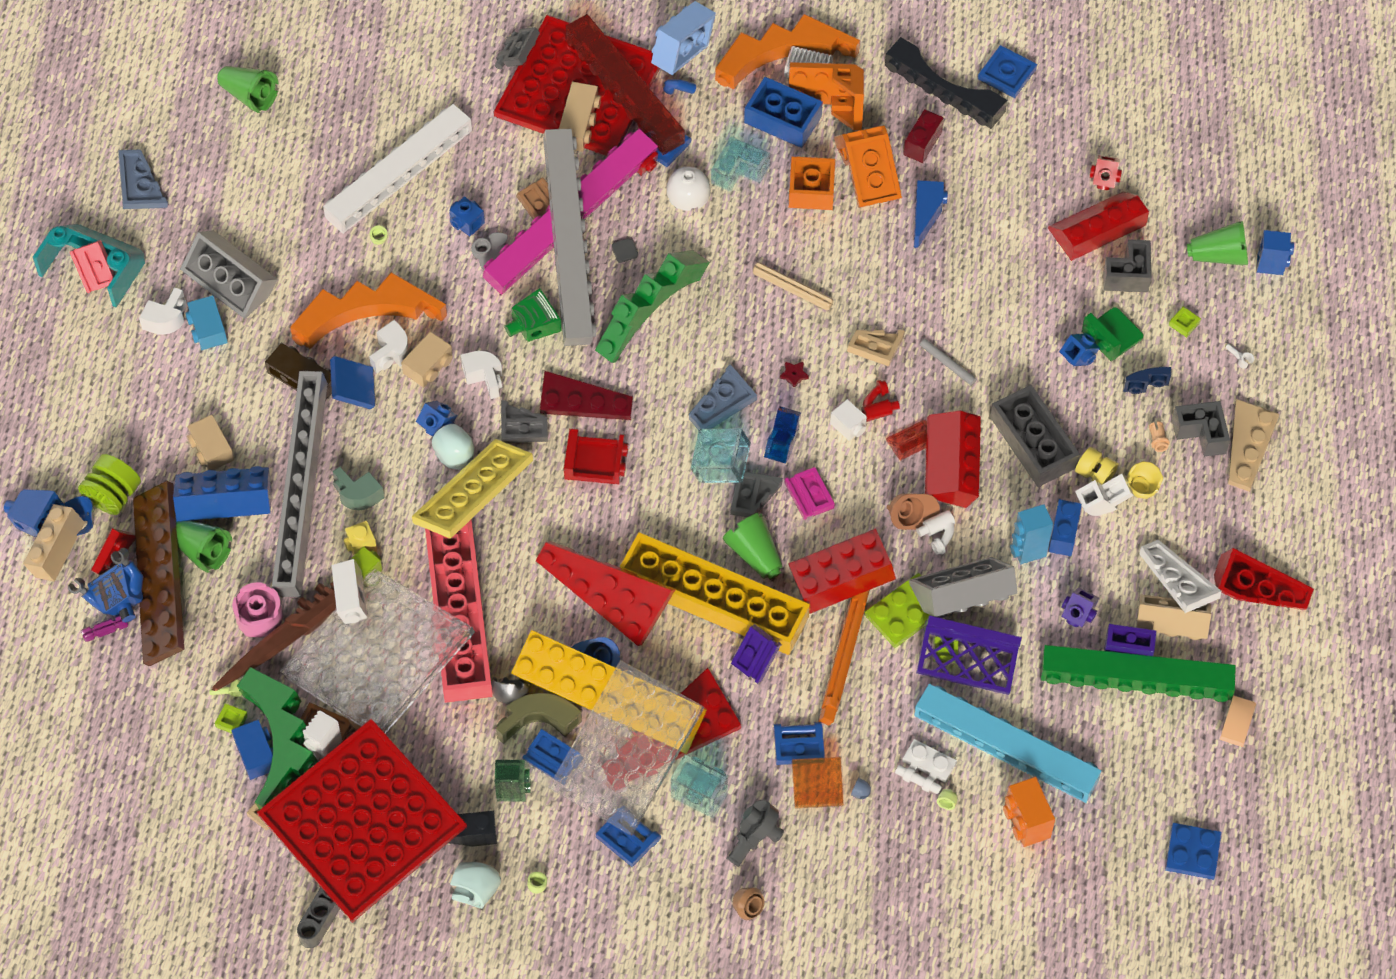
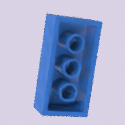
(222, 493)

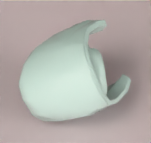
(453, 446)
(474, 883)

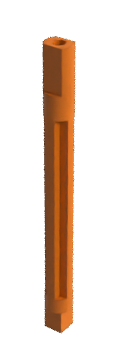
(843, 658)

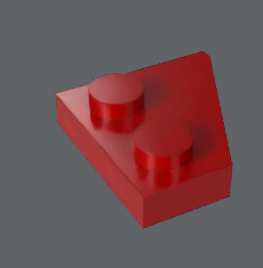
(116, 540)

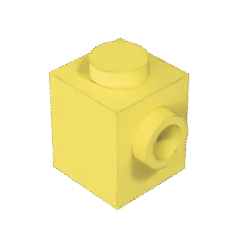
(359, 536)

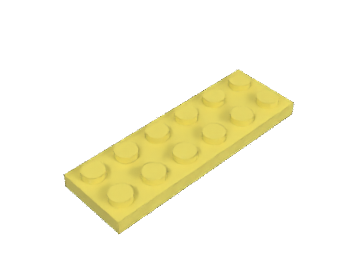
(472, 488)

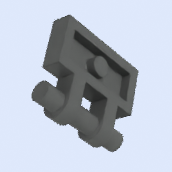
(517, 48)

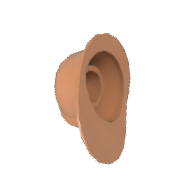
(911, 510)

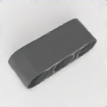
(316, 923)

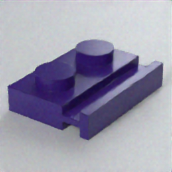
(756, 653)

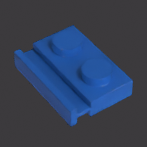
(546, 753)

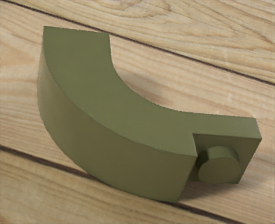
(539, 708)

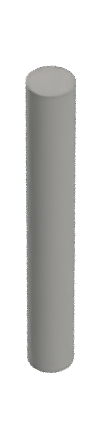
(948, 362)

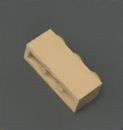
(580, 113)
(53, 543)
(1168, 618)

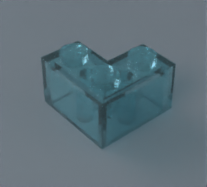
(739, 160)

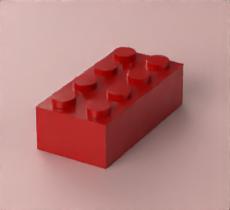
(842, 571)

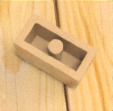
(427, 359)
(210, 443)

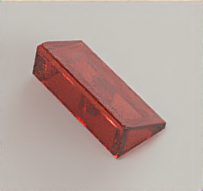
(909, 440)

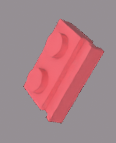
(92, 266)

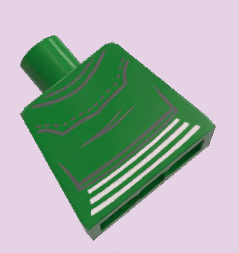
(534, 318)

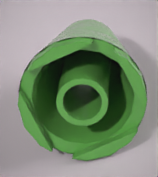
(250, 86)
(1220, 246)
(203, 544)
(755, 546)

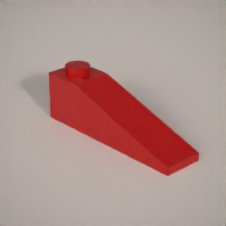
(1256, 582)

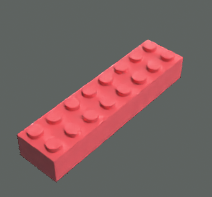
(458, 593)

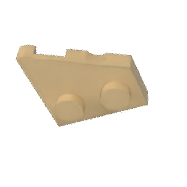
(876, 345)

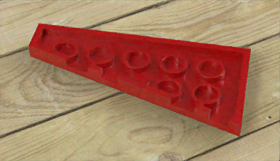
(615, 593)
(719, 717)

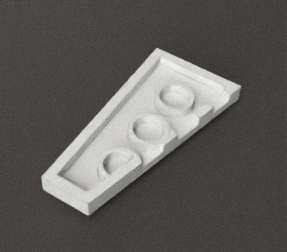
(1178, 577)

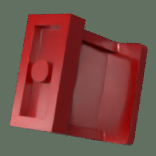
(594, 458)

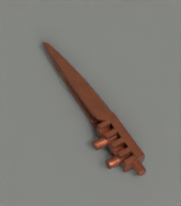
(293, 628)

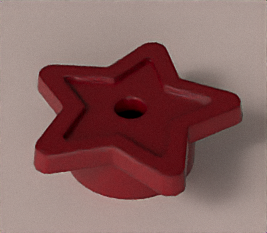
(794, 379)

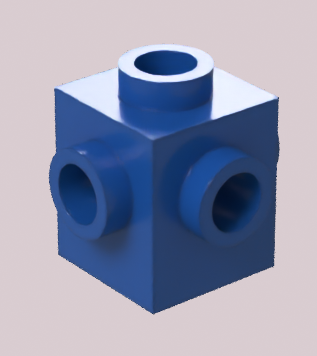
(466, 216)
(1080, 349)
(435, 416)

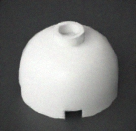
(688, 188)

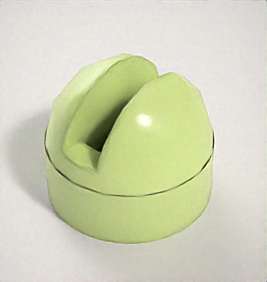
(377, 231)
(947, 799)
(538, 879)

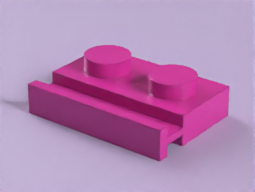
(809, 493)

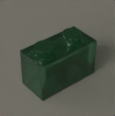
(512, 780)

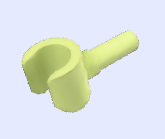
(232, 690)

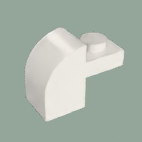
(164, 318)
(394, 347)
(480, 367)
(1102, 499)

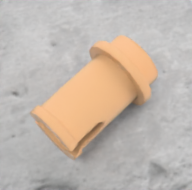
(1160, 442)

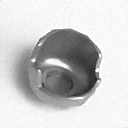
(508, 690)

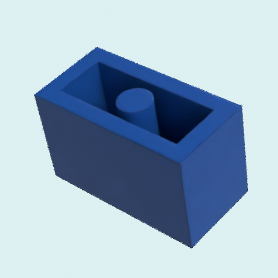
(1274, 252)
(1065, 527)
(254, 748)

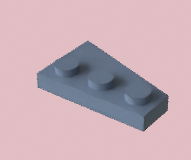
(137, 183)
(724, 399)

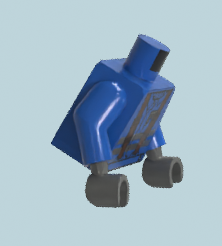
(115, 589)

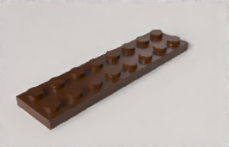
(159, 563)

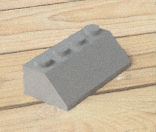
(228, 273)
(964, 586)

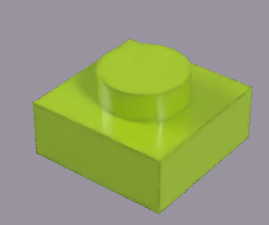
(1184, 322)
(944, 654)
(230, 718)

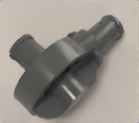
(756, 824)

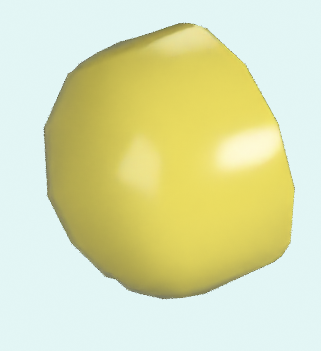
(1144, 479)

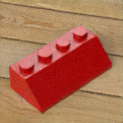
(1100, 224)
(953, 457)

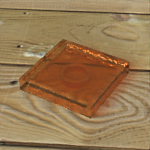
(817, 782)

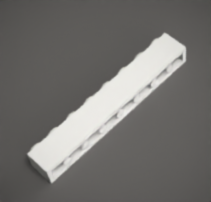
(397, 168)

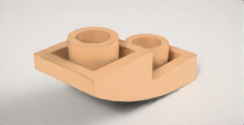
(1238, 721)

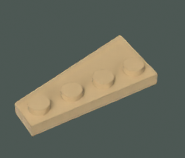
(1250, 439)

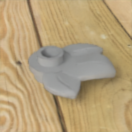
(492, 243)

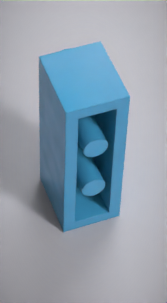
(1031, 534)

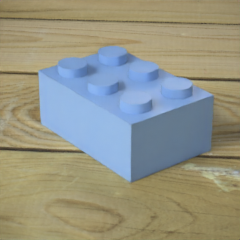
(683, 37)

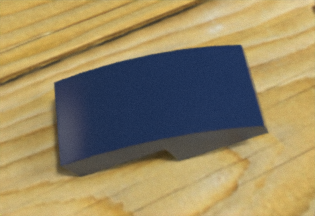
(1139, 381)

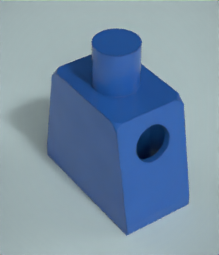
(31, 509)

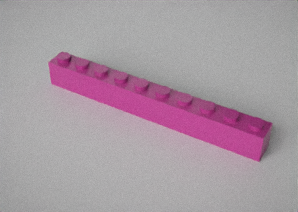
(595, 189)

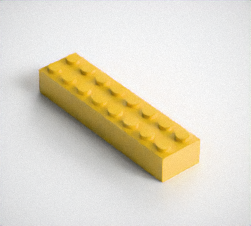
(718, 592)
(569, 673)

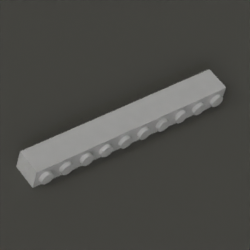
(568, 237)
(299, 484)

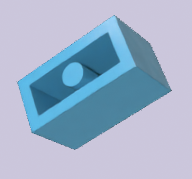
(206, 322)

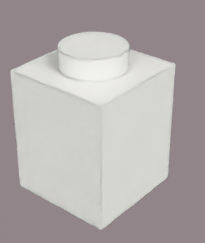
(848, 420)

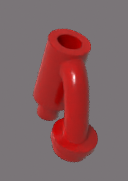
(879, 409)

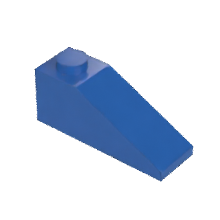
(929, 203)

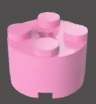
(257, 610)

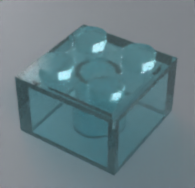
(720, 455)
(699, 785)

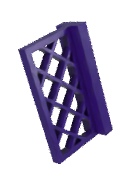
(972, 635)

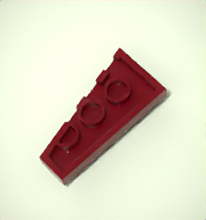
(581, 399)

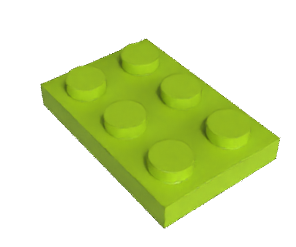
(898, 614)

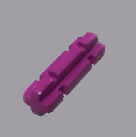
(103, 628)

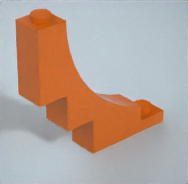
(810, 34)
(391, 298)

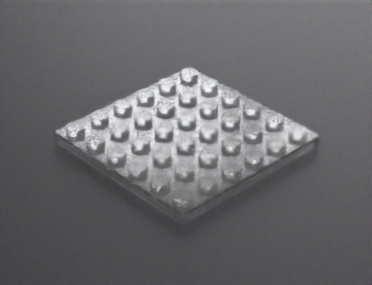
(380, 661)

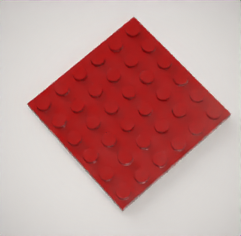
(542, 86)
(361, 820)

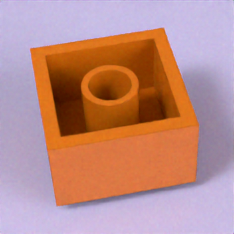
(812, 183)
(1029, 812)

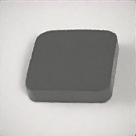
(624, 250)

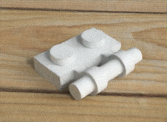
(928, 761)

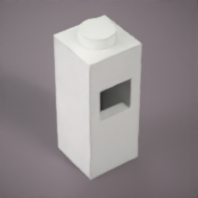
(349, 591)

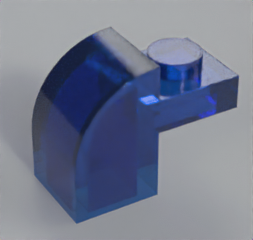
(783, 435)

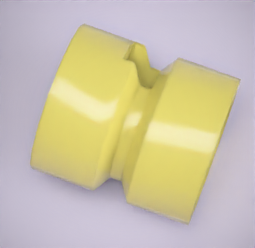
(1090, 462)

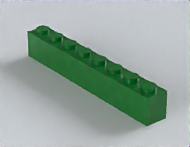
(1138, 673)

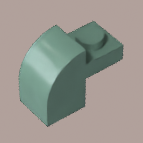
(359, 494)

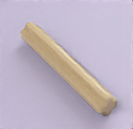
(792, 286)

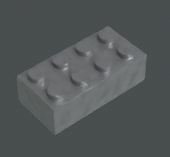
(1034, 435)

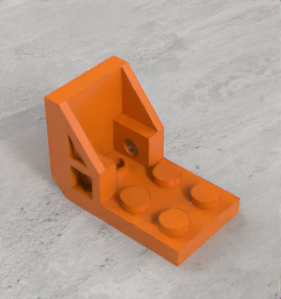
(834, 85)
(870, 165)

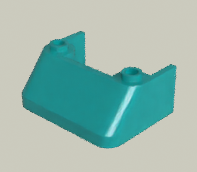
(121, 256)

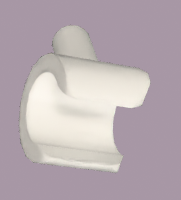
(1248, 356)

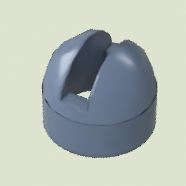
(861, 789)

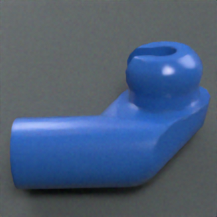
(682, 85)

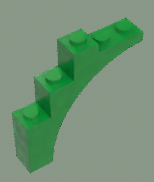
(634, 308)
(278, 704)

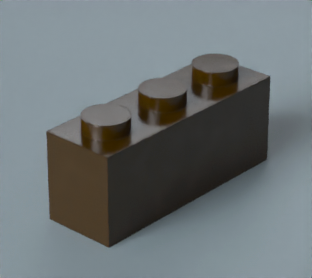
(287, 362)

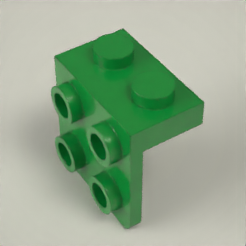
(1112, 332)

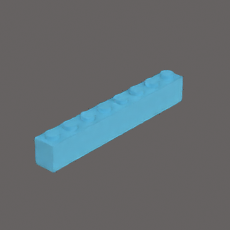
(1007, 742)

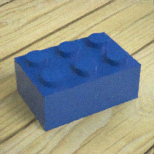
(783, 112)

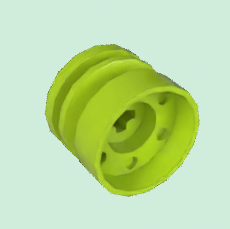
(109, 484)

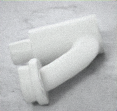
(935, 524)

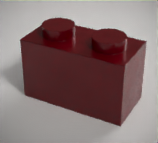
(923, 136)

